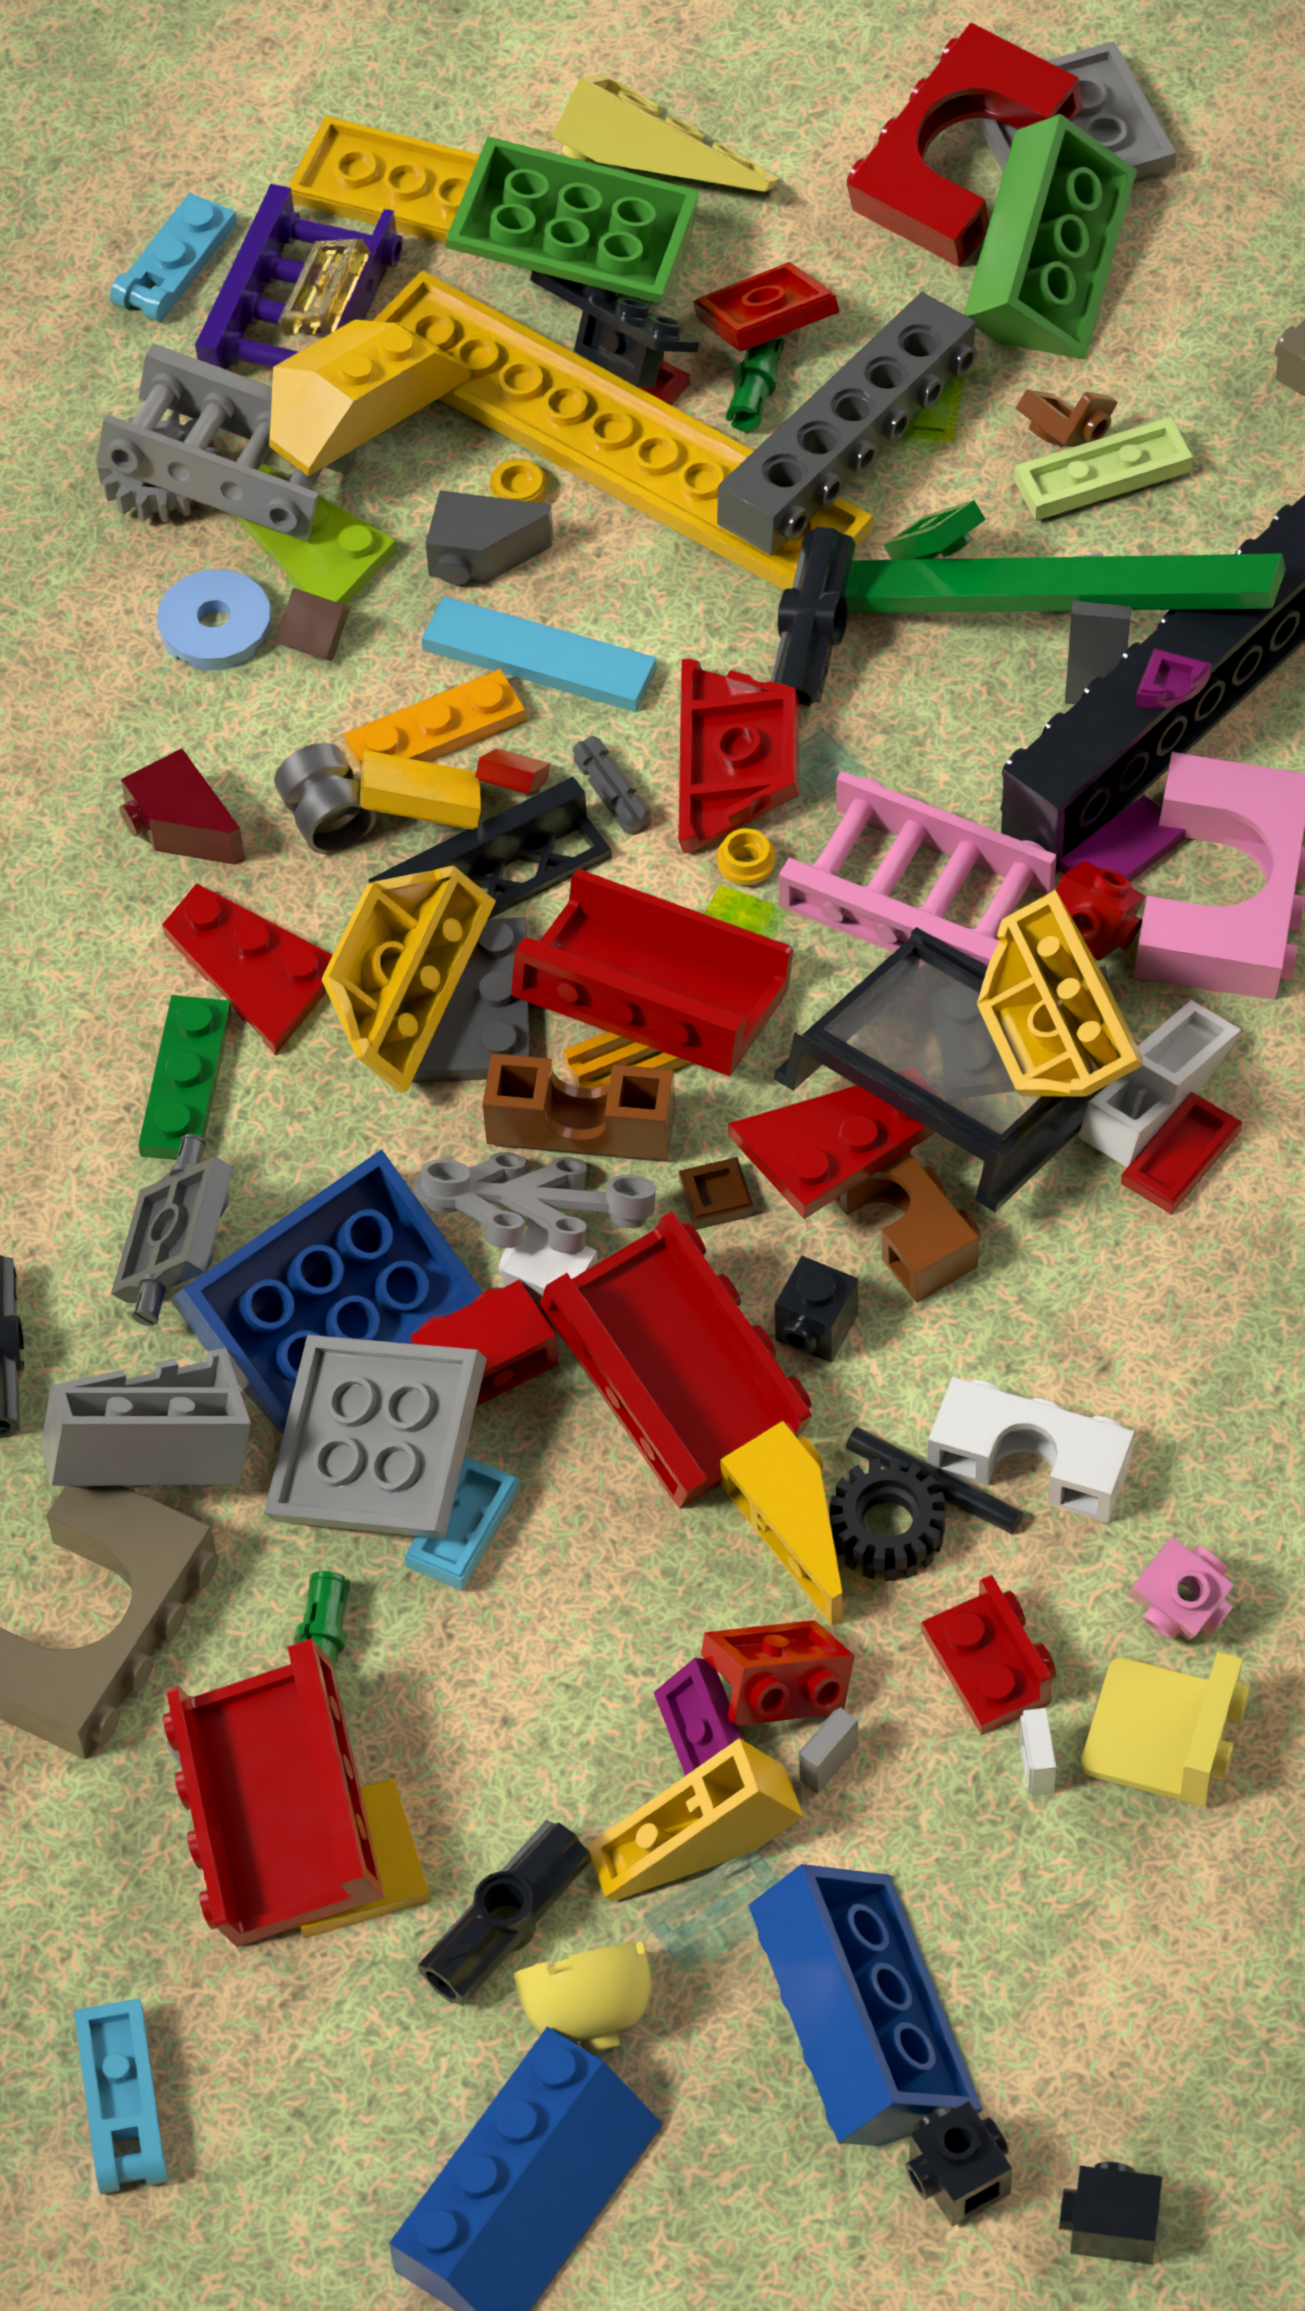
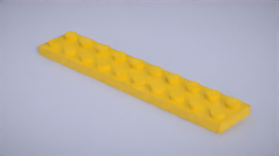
(597, 424)

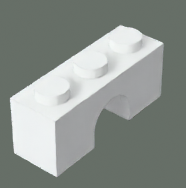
(984, 1425)

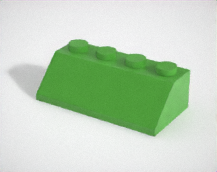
(1050, 240)

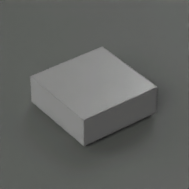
(828, 1749)

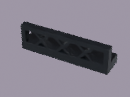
(521, 830)

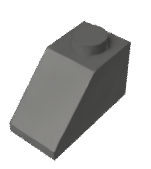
(484, 536)

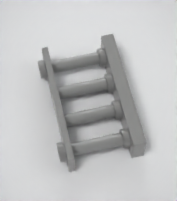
(217, 402)

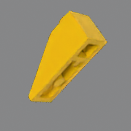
(783, 1498)
(698, 1822)

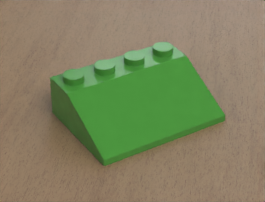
(574, 220)

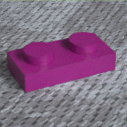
(696, 1714)

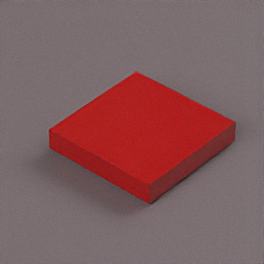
(765, 306)

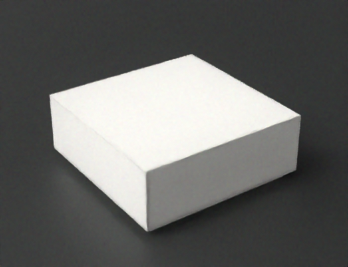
(1037, 1752)

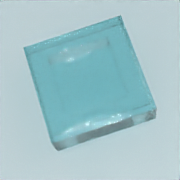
(821, 763)

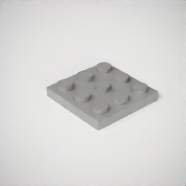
(1112, 113)
(376, 1436)

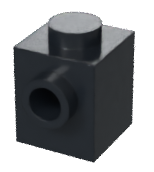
(816, 1309)
(1112, 2213)

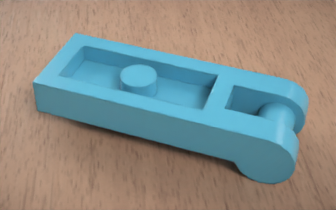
(174, 257)
(120, 2093)

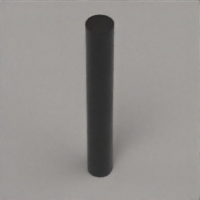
(953, 1489)

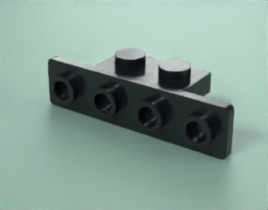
(620, 330)

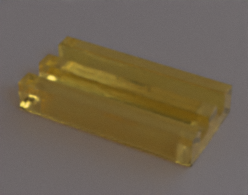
(332, 287)

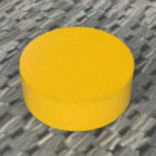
(518, 481)

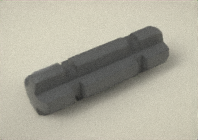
(612, 785)

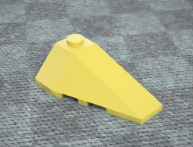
(621, 129)

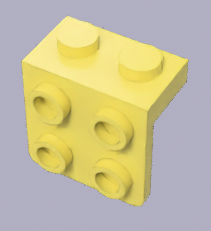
(1165, 1728)

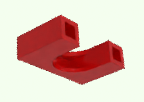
(973, 80)

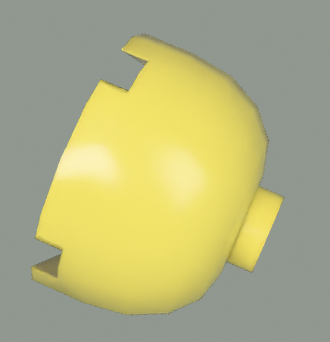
(589, 1994)

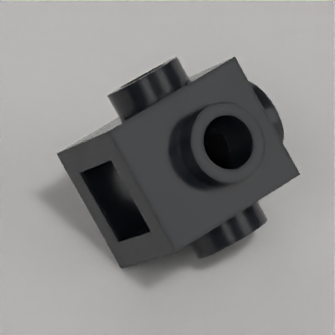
(959, 2161)

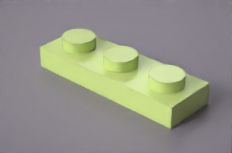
(1103, 468)

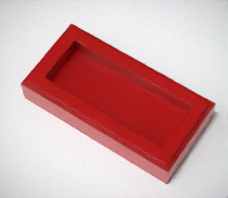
(1181, 1152)

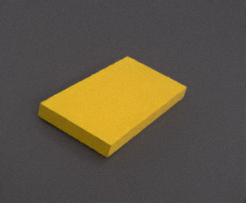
(365, 169)

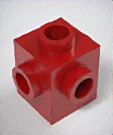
(1101, 907)

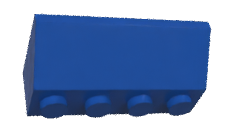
(861, 2002)
(525, 2182)

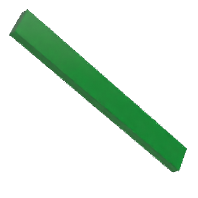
(1056, 582)

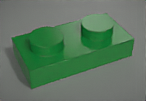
(936, 533)

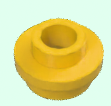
(746, 843)

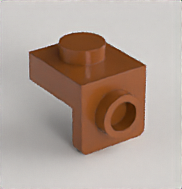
(1059, 422)

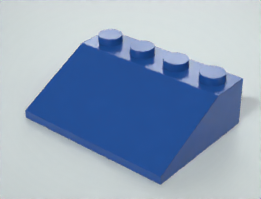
(340, 1266)

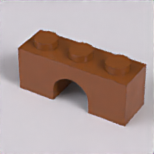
(537, 1110)
(932, 1239)

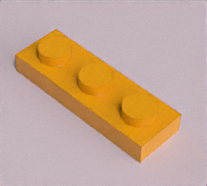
(441, 721)

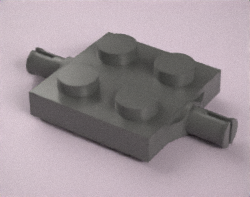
(172, 1229)

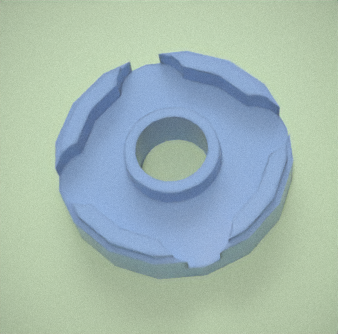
(207, 593)

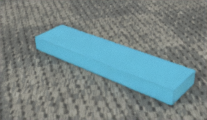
(539, 653)

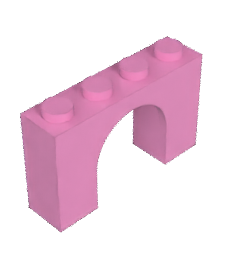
(1241, 944)

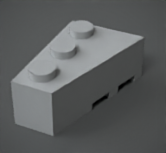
(148, 1428)

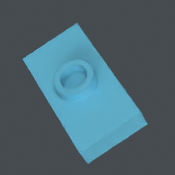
(476, 1514)

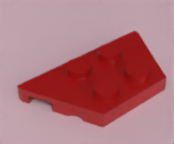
(733, 752)

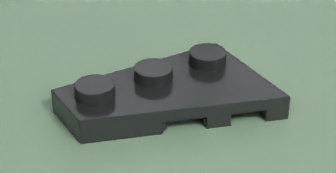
(481, 1011)

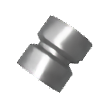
(324, 798)

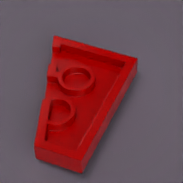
(251, 962)
(825, 1144)

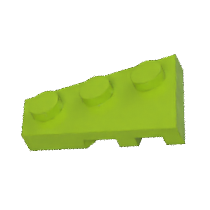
(337, 556)

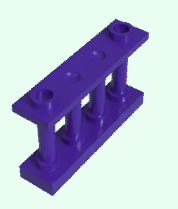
(261, 263)

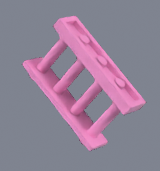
(888, 923)

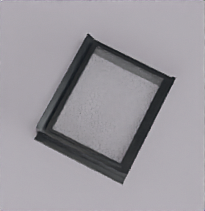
(925, 1049)

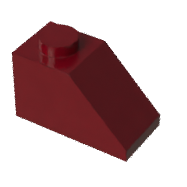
(180, 811)

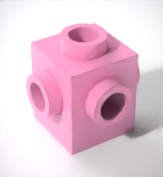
(1159, 1595)

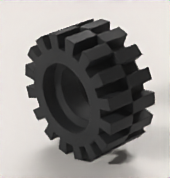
(887, 1552)

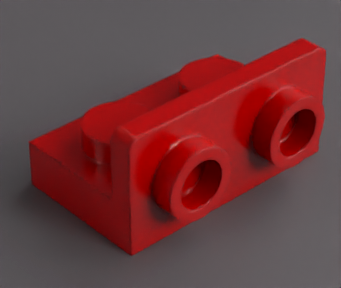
(991, 1657)
(780, 1671)

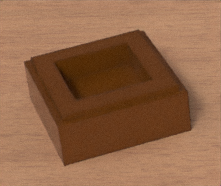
(312, 624)
(716, 1193)

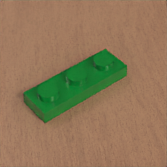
(184, 1074)

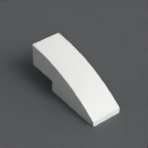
(1174, 1063)

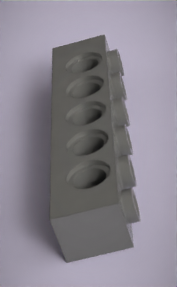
(846, 424)

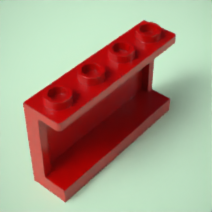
(654, 973)
(675, 1356)
(273, 1799)

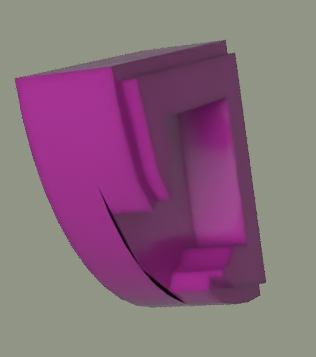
(1171, 680)

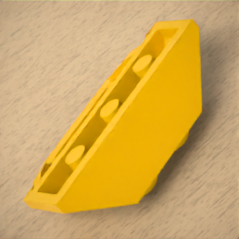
(354, 389)
(403, 965)
(1053, 1007)

